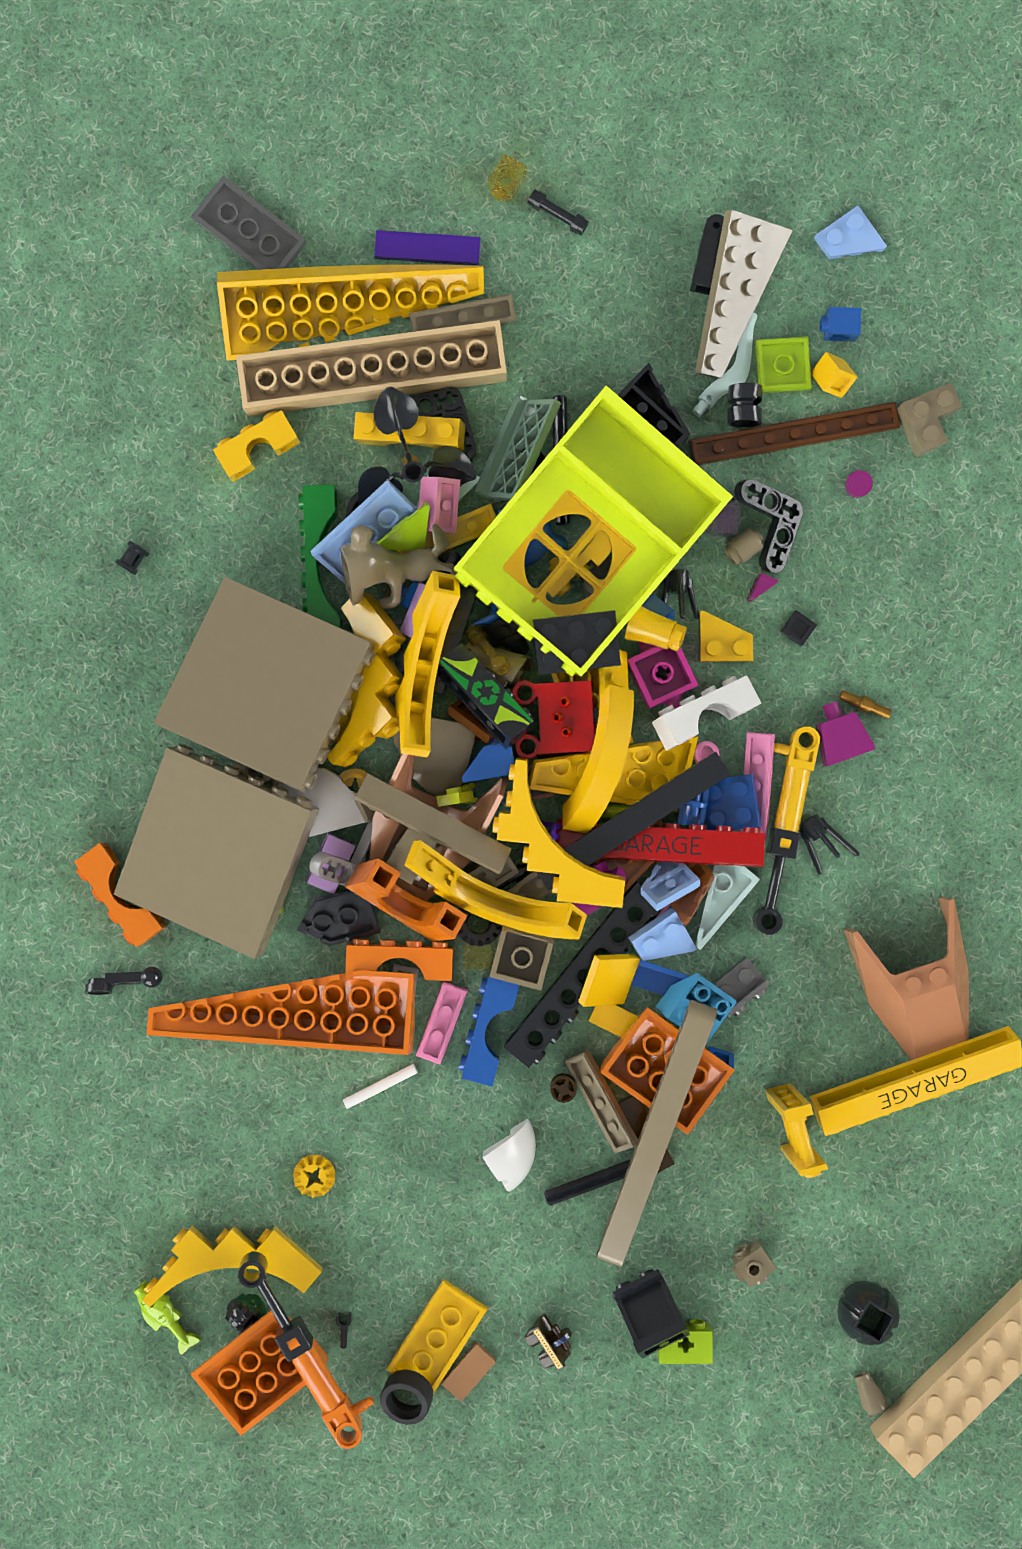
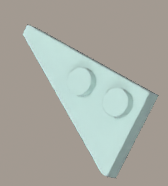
(723, 897)

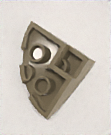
(448, 757)

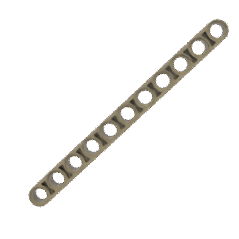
(656, 1132)

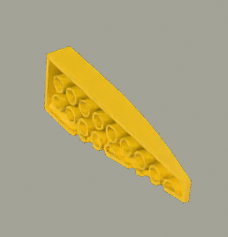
(311, 302)

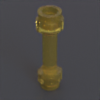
(498, 662)

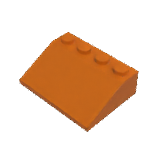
(640, 1060)
(251, 1375)

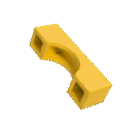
(427, 432)

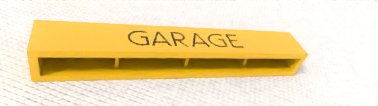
(917, 1080)

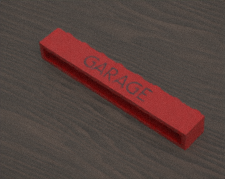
(685, 845)

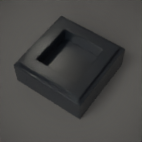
(798, 628)

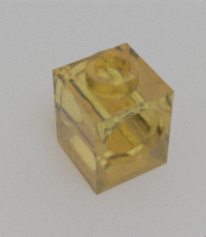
(507, 168)

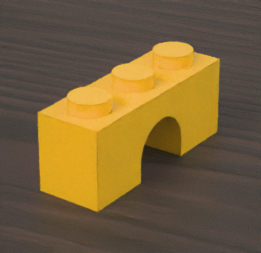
(235, 452)

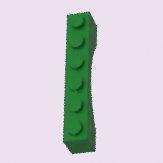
(319, 512)

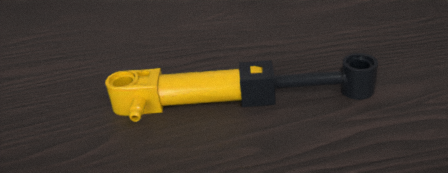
(784, 836)

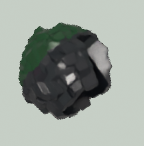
(245, 1311)

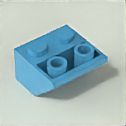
(699, 989)

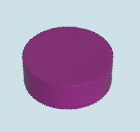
(858, 484)

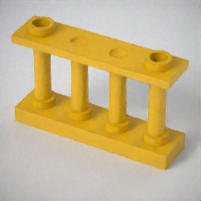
(794, 1109)

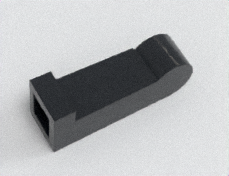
(707, 255)

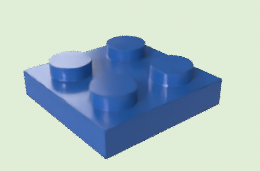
(733, 803)

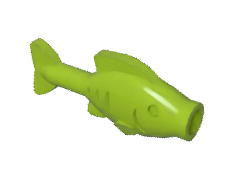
(163, 1314)

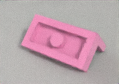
(443, 501)

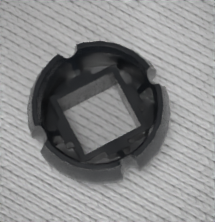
(855, 1303)

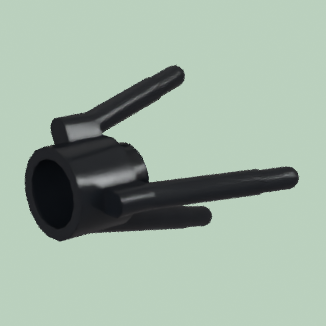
(679, 583)
(815, 829)

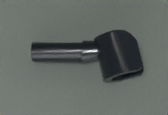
(344, 1329)

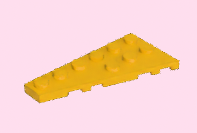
(644, 770)

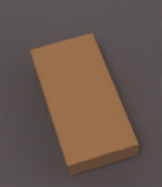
(468, 1371)

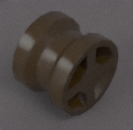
(564, 1092)

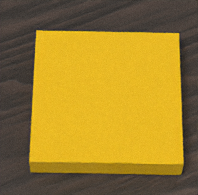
(609, 979)

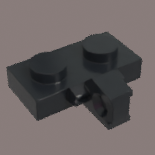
(505, 634)

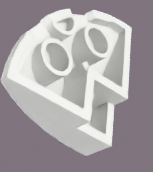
(334, 802)

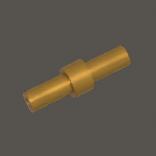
(865, 704)

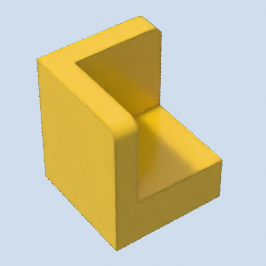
(833, 375)

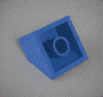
(490, 763)

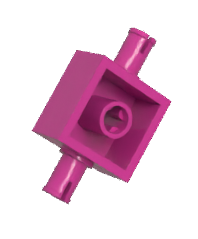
(654, 689)

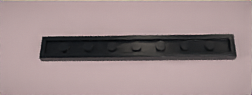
(644, 812)

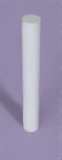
(380, 1086)

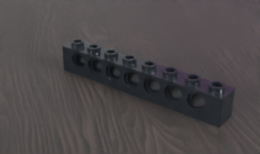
(518, 1042)

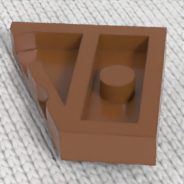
(688, 904)

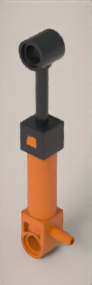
(297, 1345)

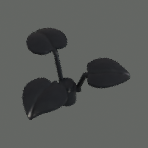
(398, 411)

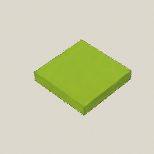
(783, 364)

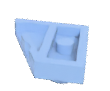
(850, 236)
(668, 883)
(662, 937)

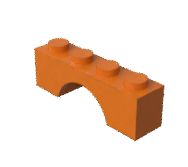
(99, 869)
(433, 960)

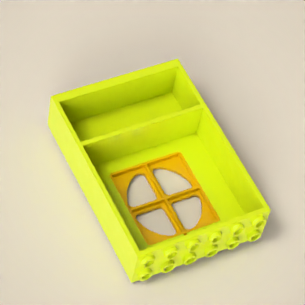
(630, 487)

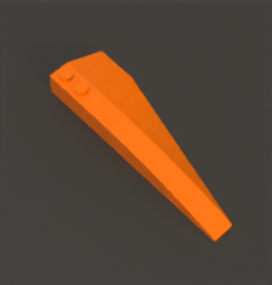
(330, 1012)

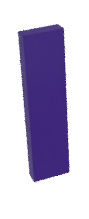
(427, 248)

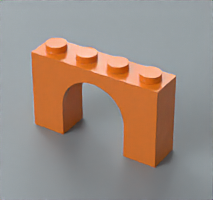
(376, 884)

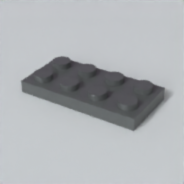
(248, 227)

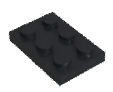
(577, 639)

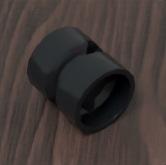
(744, 406)

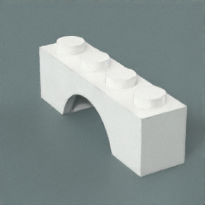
(681, 724)

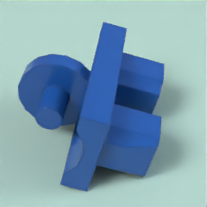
(693, 811)

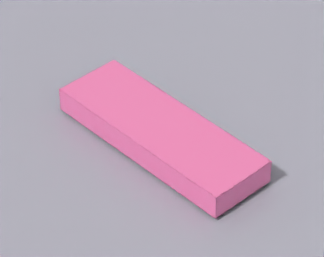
(442, 1022)

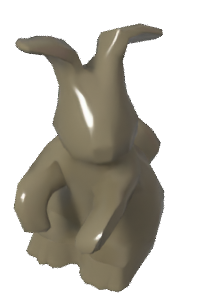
(371, 563)

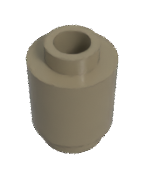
(744, 546)

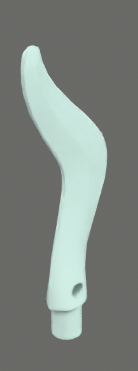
(736, 374)

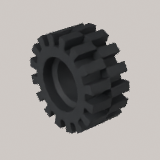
(478, 939)

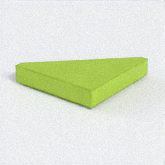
(409, 532)

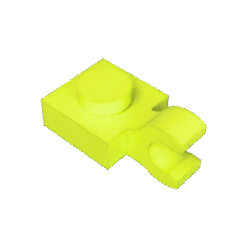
(457, 795)

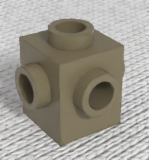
(752, 1263)

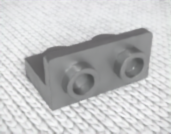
(742, 984)

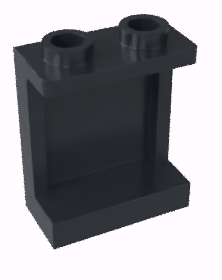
(650, 1313)

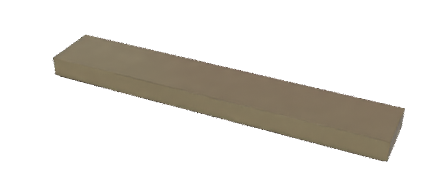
(432, 823)

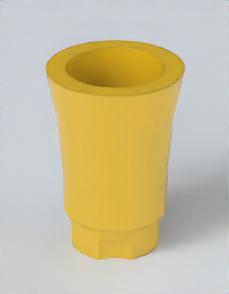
(655, 630)

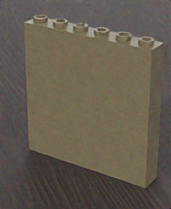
(265, 685)
(216, 850)

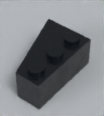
(651, 403)

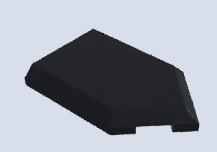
(340, 918)

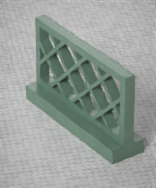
(514, 436)

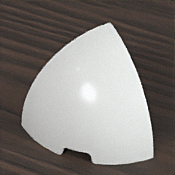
(512, 1156)

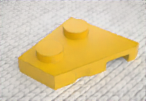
(723, 641)

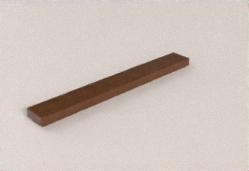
(794, 434)

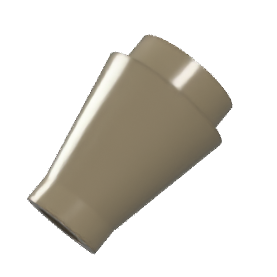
(870, 1394)

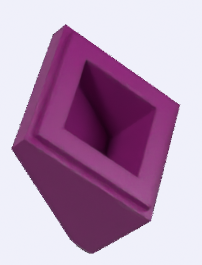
(761, 584)

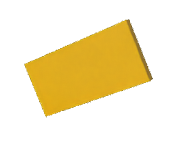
(439, 1334)

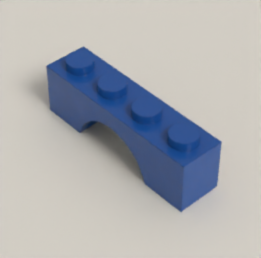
(481, 1061)

